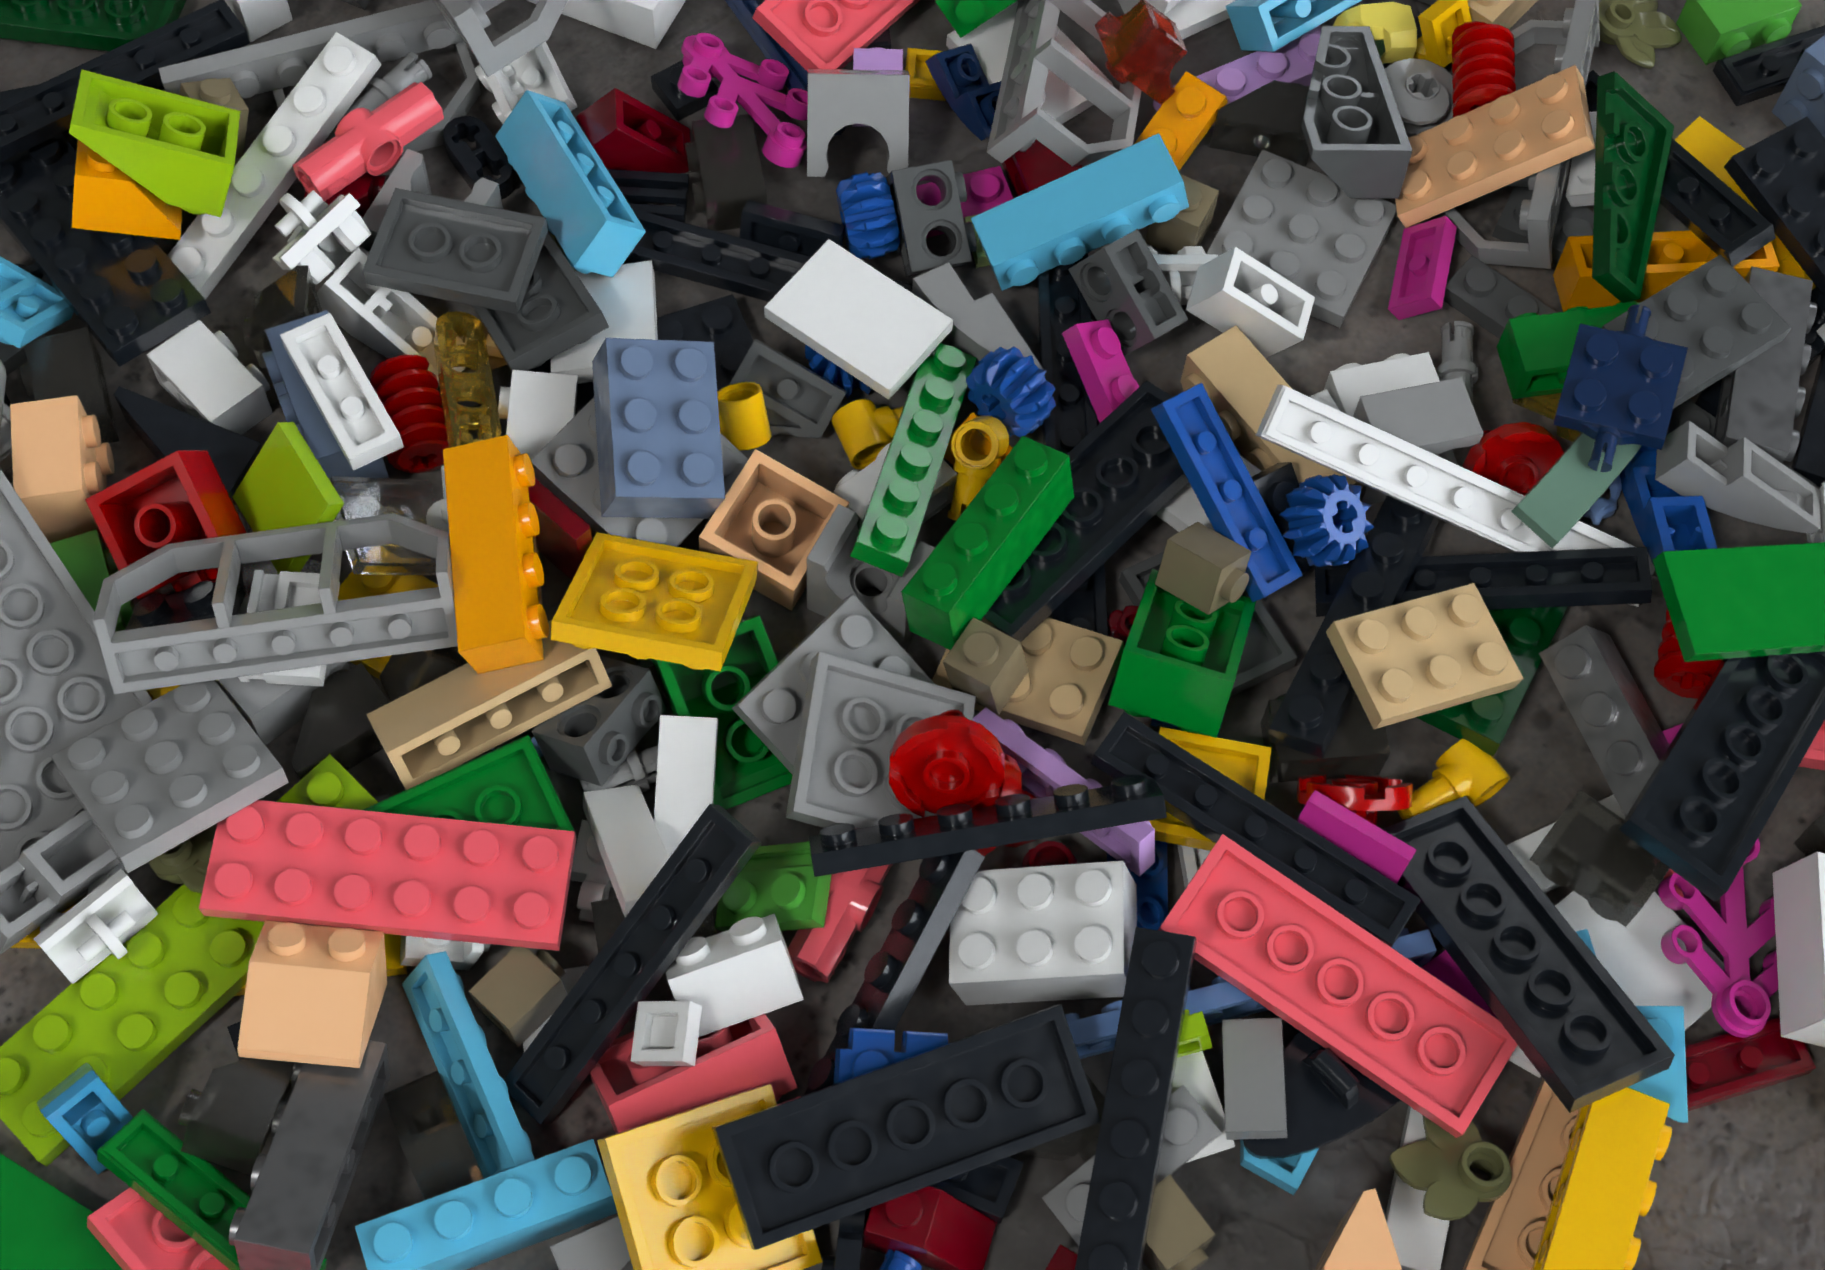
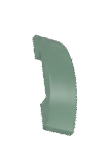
(1569, 489)

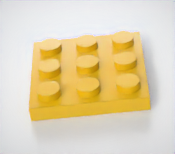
(655, 602)
(679, 1198)

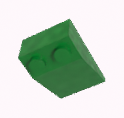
(1181, 660)
(743, 761)

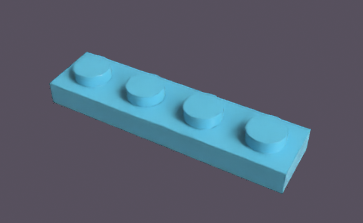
(466, 1065)

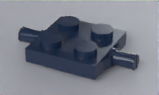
(1620, 387)

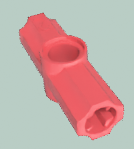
(369, 141)
(849, 909)

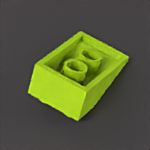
(159, 139)

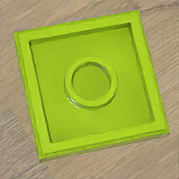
(286, 489)

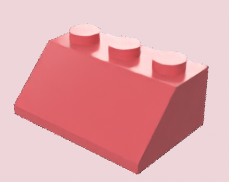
(724, 1066)

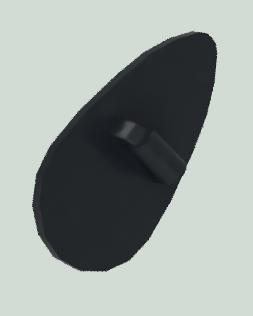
(1322, 1101)

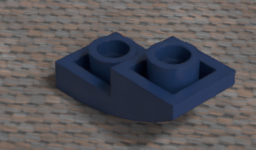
(966, 88)

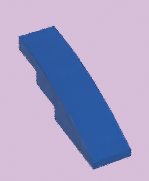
(1660, 514)

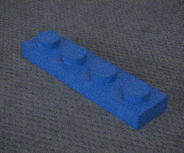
(1226, 488)

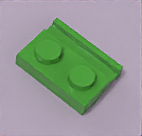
(779, 883)

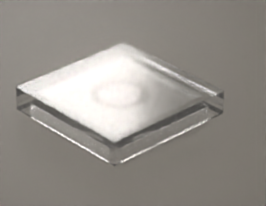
(386, 496)

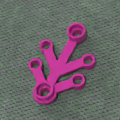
(709, 58)
(1735, 943)

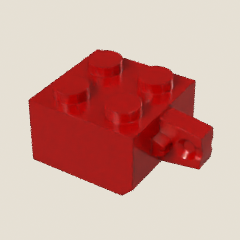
(164, 505)

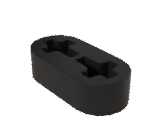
(488, 153)

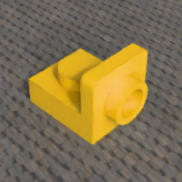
(1437, 27)

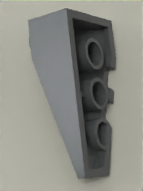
(1353, 116)

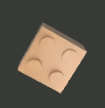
(58, 464)
(772, 520)

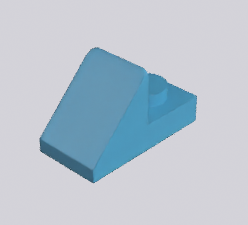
(84, 1113)

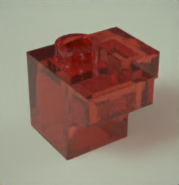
(1142, 49)

